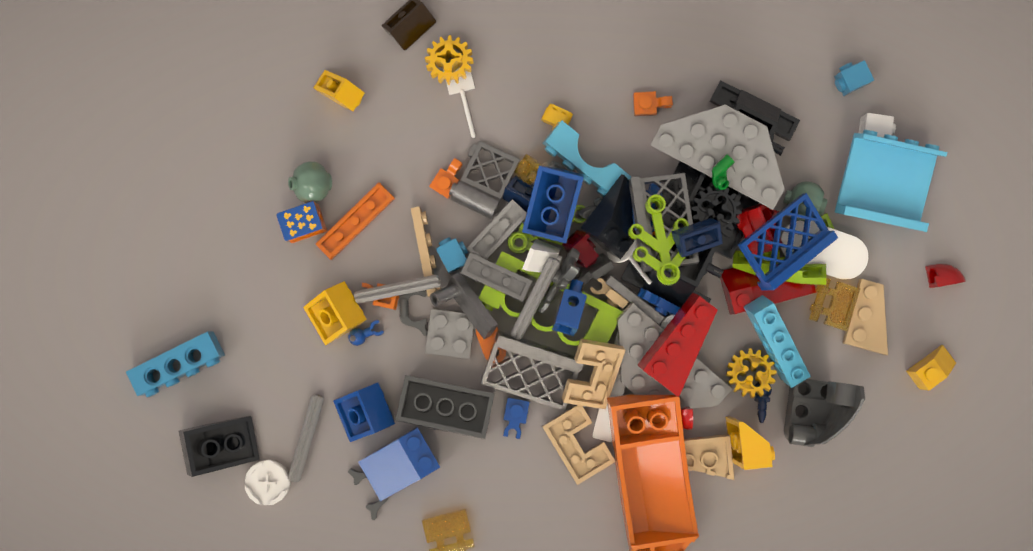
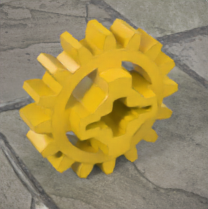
(440, 58)

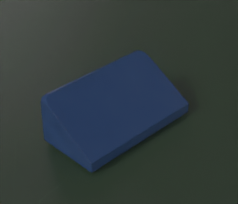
(519, 192)
(698, 237)

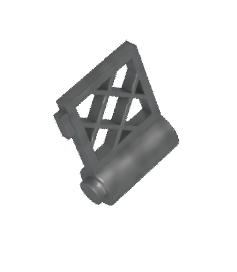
(472, 193)

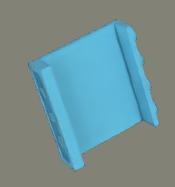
(887, 180)

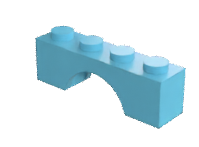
(564, 143)

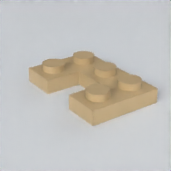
(606, 362)
(578, 463)

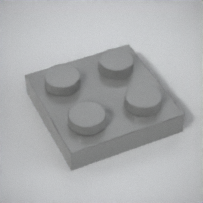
(449, 334)

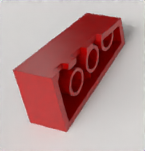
(679, 344)

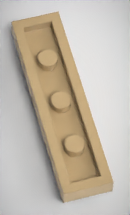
(424, 242)

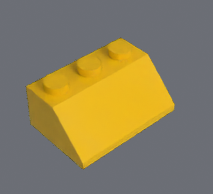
(748, 447)

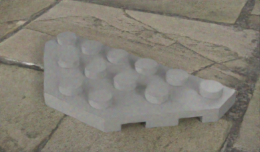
(711, 134)
(637, 335)

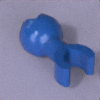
(361, 335)

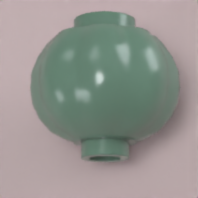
(310, 182)
(813, 191)

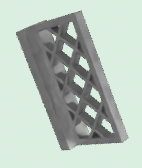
(642, 217)
(533, 351)

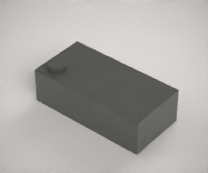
(445, 407)

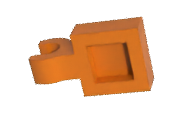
(646, 103)
(445, 179)

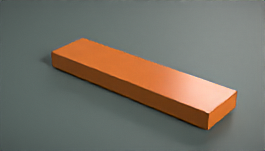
(355, 221)

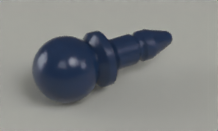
(762, 403)

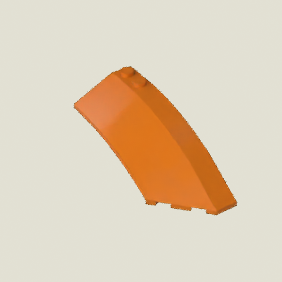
(652, 472)

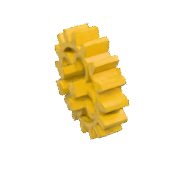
(739, 369)

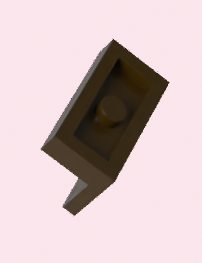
(409, 23)

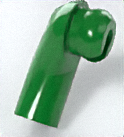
(719, 172)

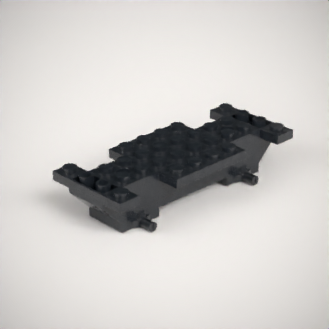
(691, 275)

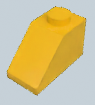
(339, 90)
(932, 369)

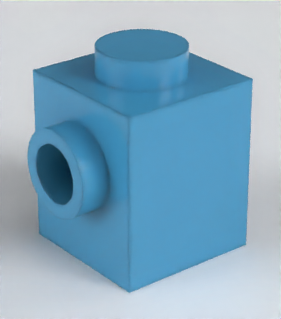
(853, 77)
(452, 254)

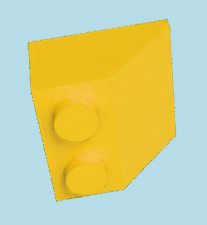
(334, 312)

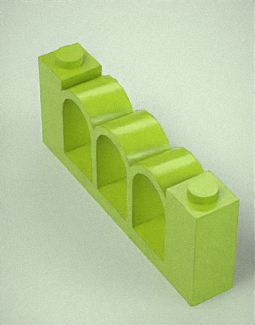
(599, 329)

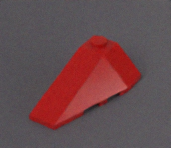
(742, 288)

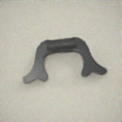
(404, 312)
(373, 507)

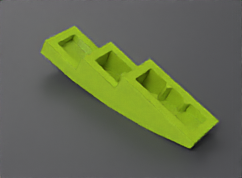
(806, 275)

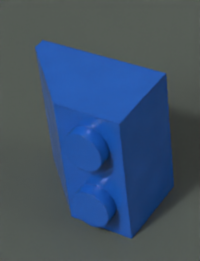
(364, 412)

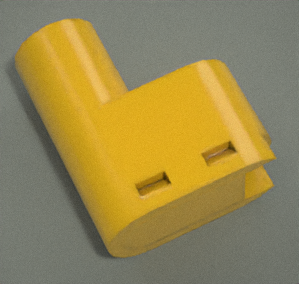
(554, 114)

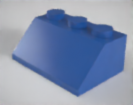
(553, 203)

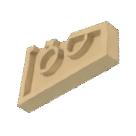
(868, 320)
(710, 455)

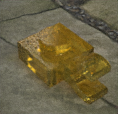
(527, 169)

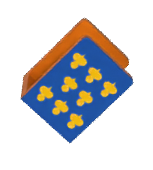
(301, 222)

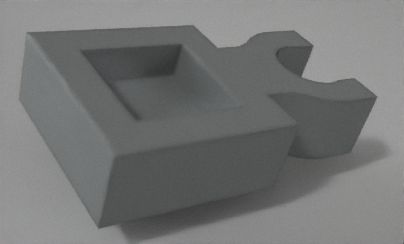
(598, 269)

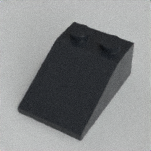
(612, 219)
(218, 445)

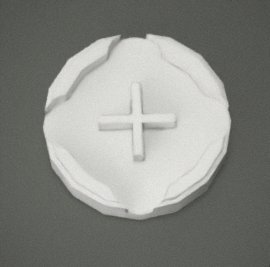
(267, 482)

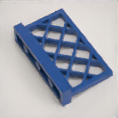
(793, 260)

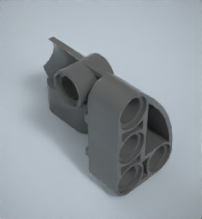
(822, 416)

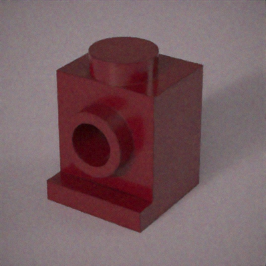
(580, 242)

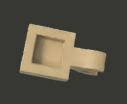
(614, 297)

